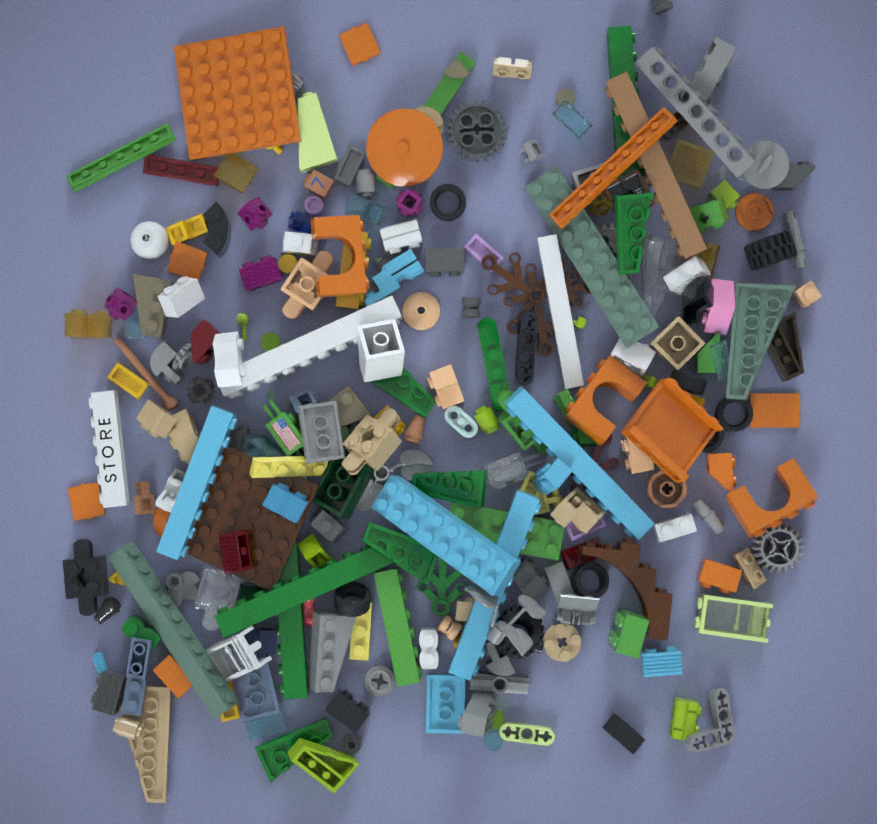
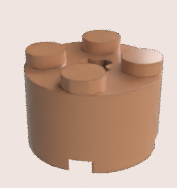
(658, 497)

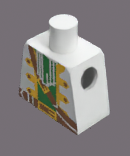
(299, 244)

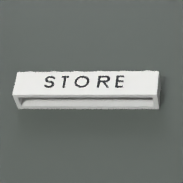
(110, 449)

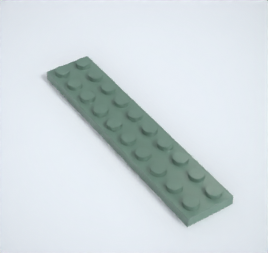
(594, 261)

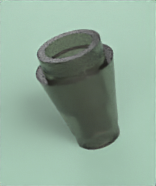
(107, 610)

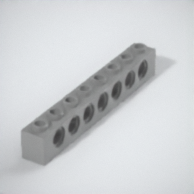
(648, 63)

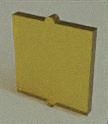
(235, 172)

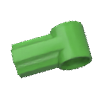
(562, 400)

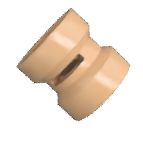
(453, 629)

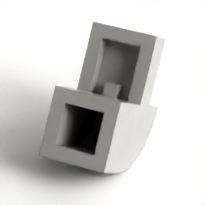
(161, 360)

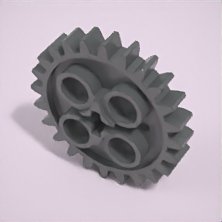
(475, 113)

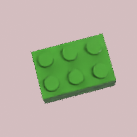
(628, 632)

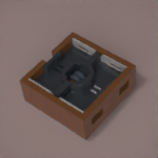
(628, 184)

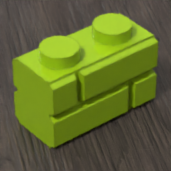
(684, 718)

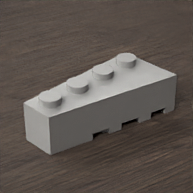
(328, 647)

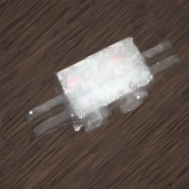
(509, 468)
(214, 592)

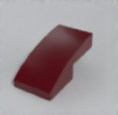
(573, 558)

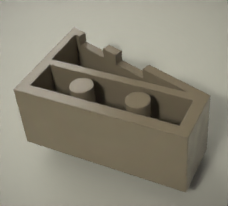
(151, 314)

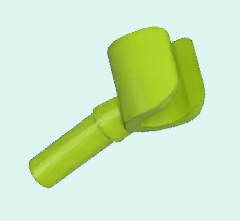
(243, 319)
(580, 322)
(651, 381)

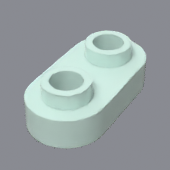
(461, 421)

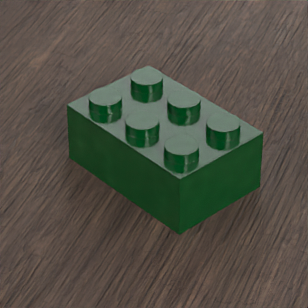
(340, 490)

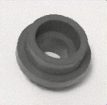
(352, 737)

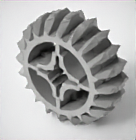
(788, 561)

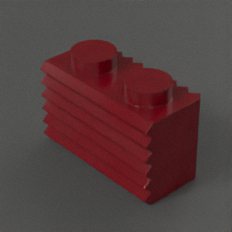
(235, 551)

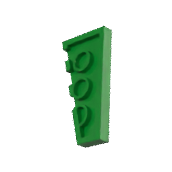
(454, 486)
(274, 752)

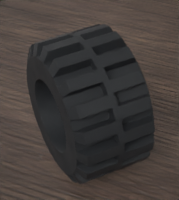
(770, 250)
(531, 624)

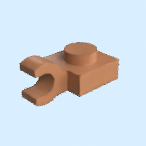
(143, 502)

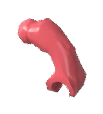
(308, 608)

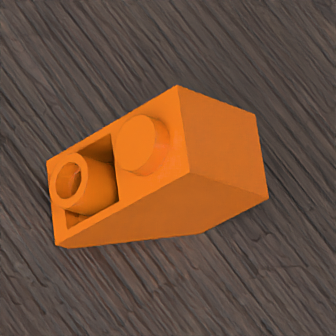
(720, 468)

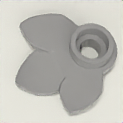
(185, 587)

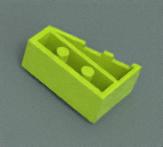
(323, 763)

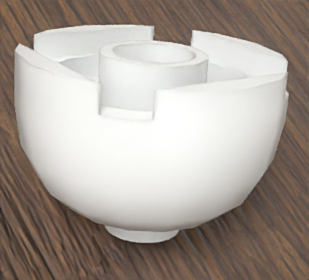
(157, 243)

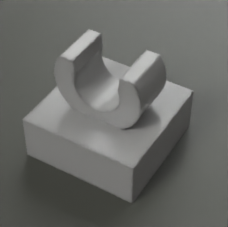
(533, 150)

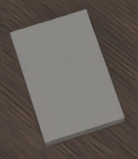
(321, 432)

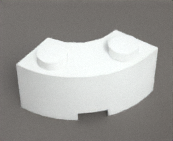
(228, 359)

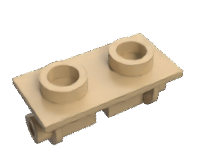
(503, 68)
(752, 571)

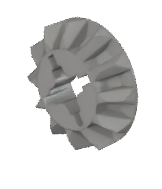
(183, 358)
(385, 688)

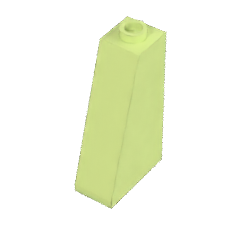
(316, 144)

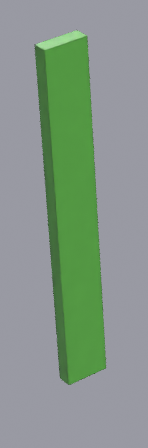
(443, 95)

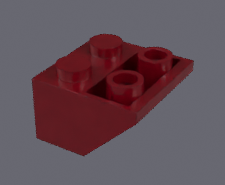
(202, 342)

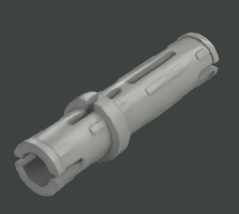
(793, 226)

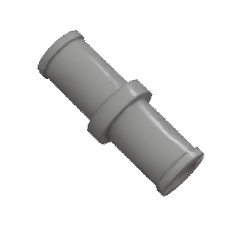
(708, 515)

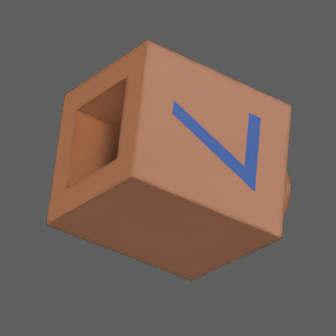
(319, 184)

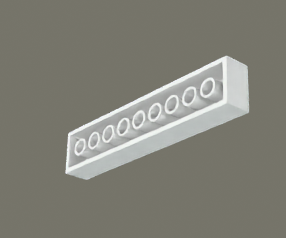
(311, 346)

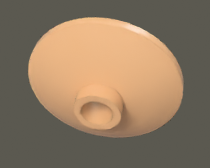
(425, 320)

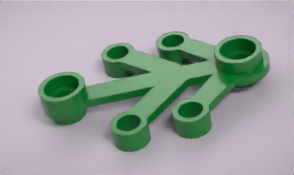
(442, 584)

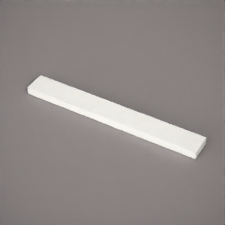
(560, 311)

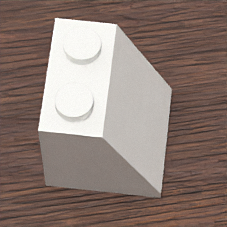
(380, 350)

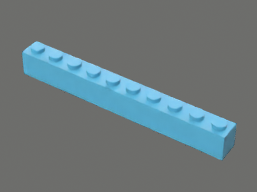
(583, 467)
(477, 626)

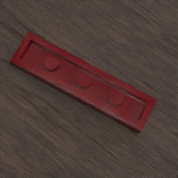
(180, 170)

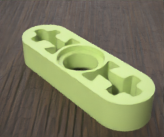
(541, 730)

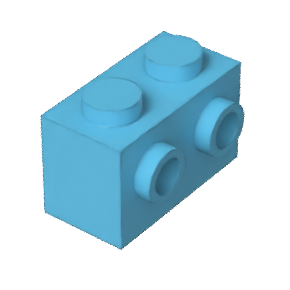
(551, 476)

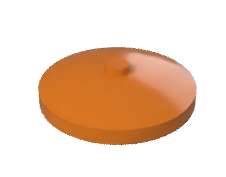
(404, 147)

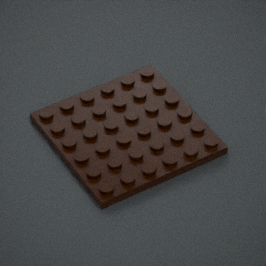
(237, 506)

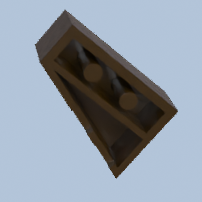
(785, 349)

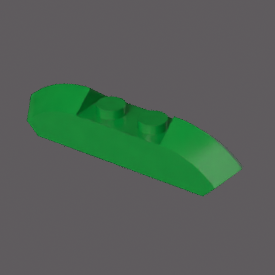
(493, 359)

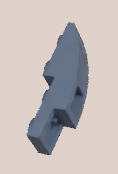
(137, 676)

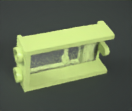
(732, 617)

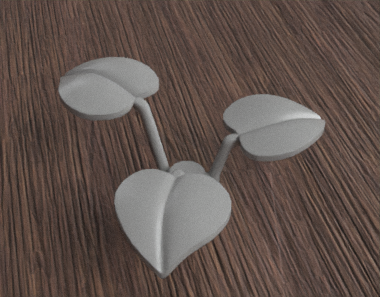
(411, 462)
(500, 629)

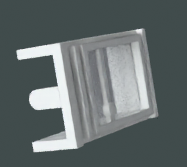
(235, 656)

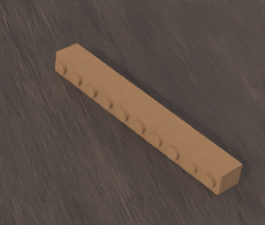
(657, 169)

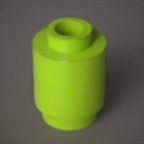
(486, 419)

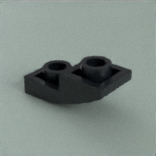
(623, 733)

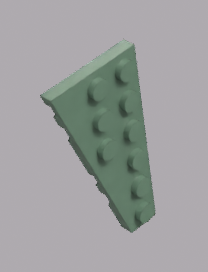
(753, 328)

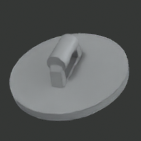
(771, 165)

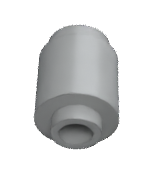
(365, 183)

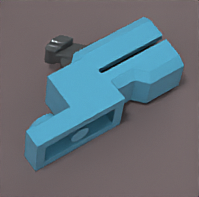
(392, 273)

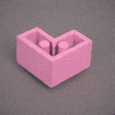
(719, 316)

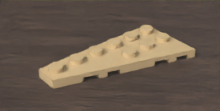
(152, 747)

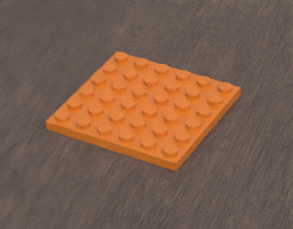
(237, 93)

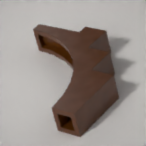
(655, 604)

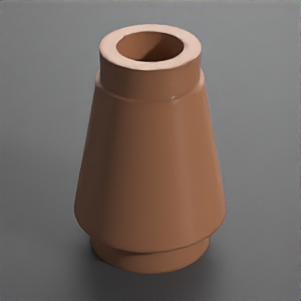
(415, 430)

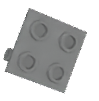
(577, 606)

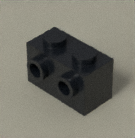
(348, 710)

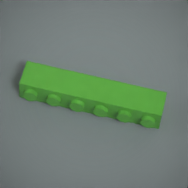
(397, 626)

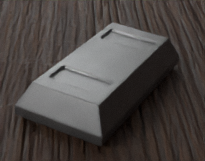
(349, 165)

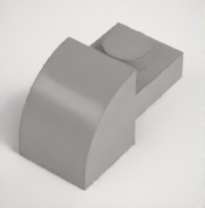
(498, 664)

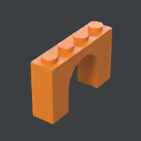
(347, 230)
(583, 413)
(755, 520)

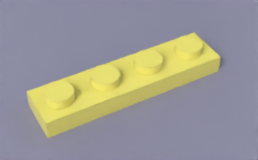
(285, 467)

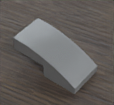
(558, 579)

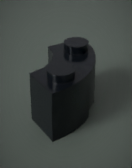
(219, 229)
(696, 299)

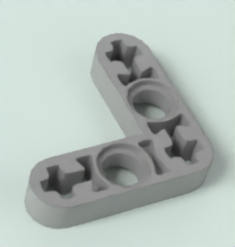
(718, 730)

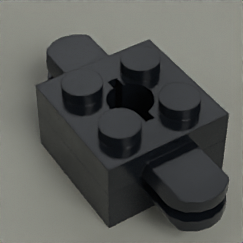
(85, 577)

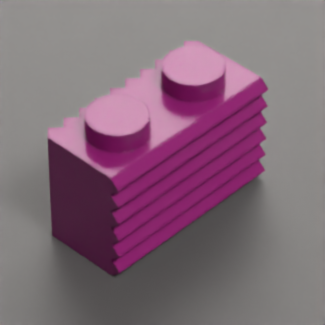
(261, 273)

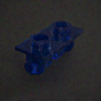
(299, 222)

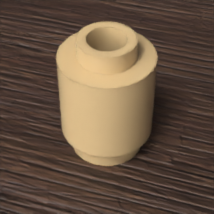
(128, 727)

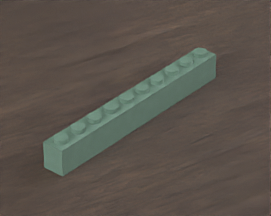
(173, 629)

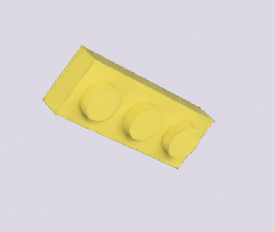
(361, 636)

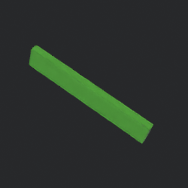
(121, 157)

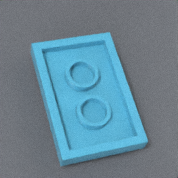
(444, 703)

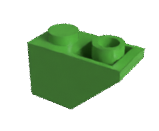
(703, 356)

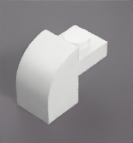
(168, 496)

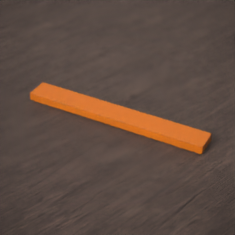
(613, 167)

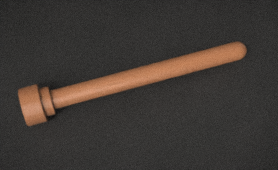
(169, 402)

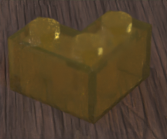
(88, 326)

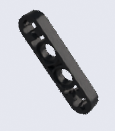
(526, 347)

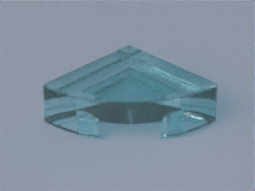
(133, 329)

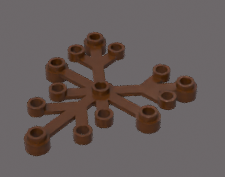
(516, 282)

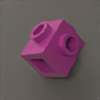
(409, 196)
(255, 214)
(120, 304)

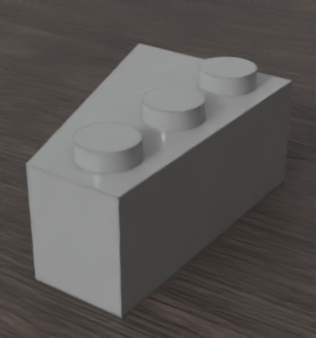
(711, 68)

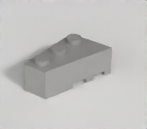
(479, 713)

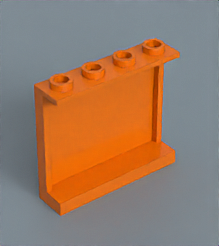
(671, 429)

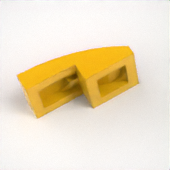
(187, 229)

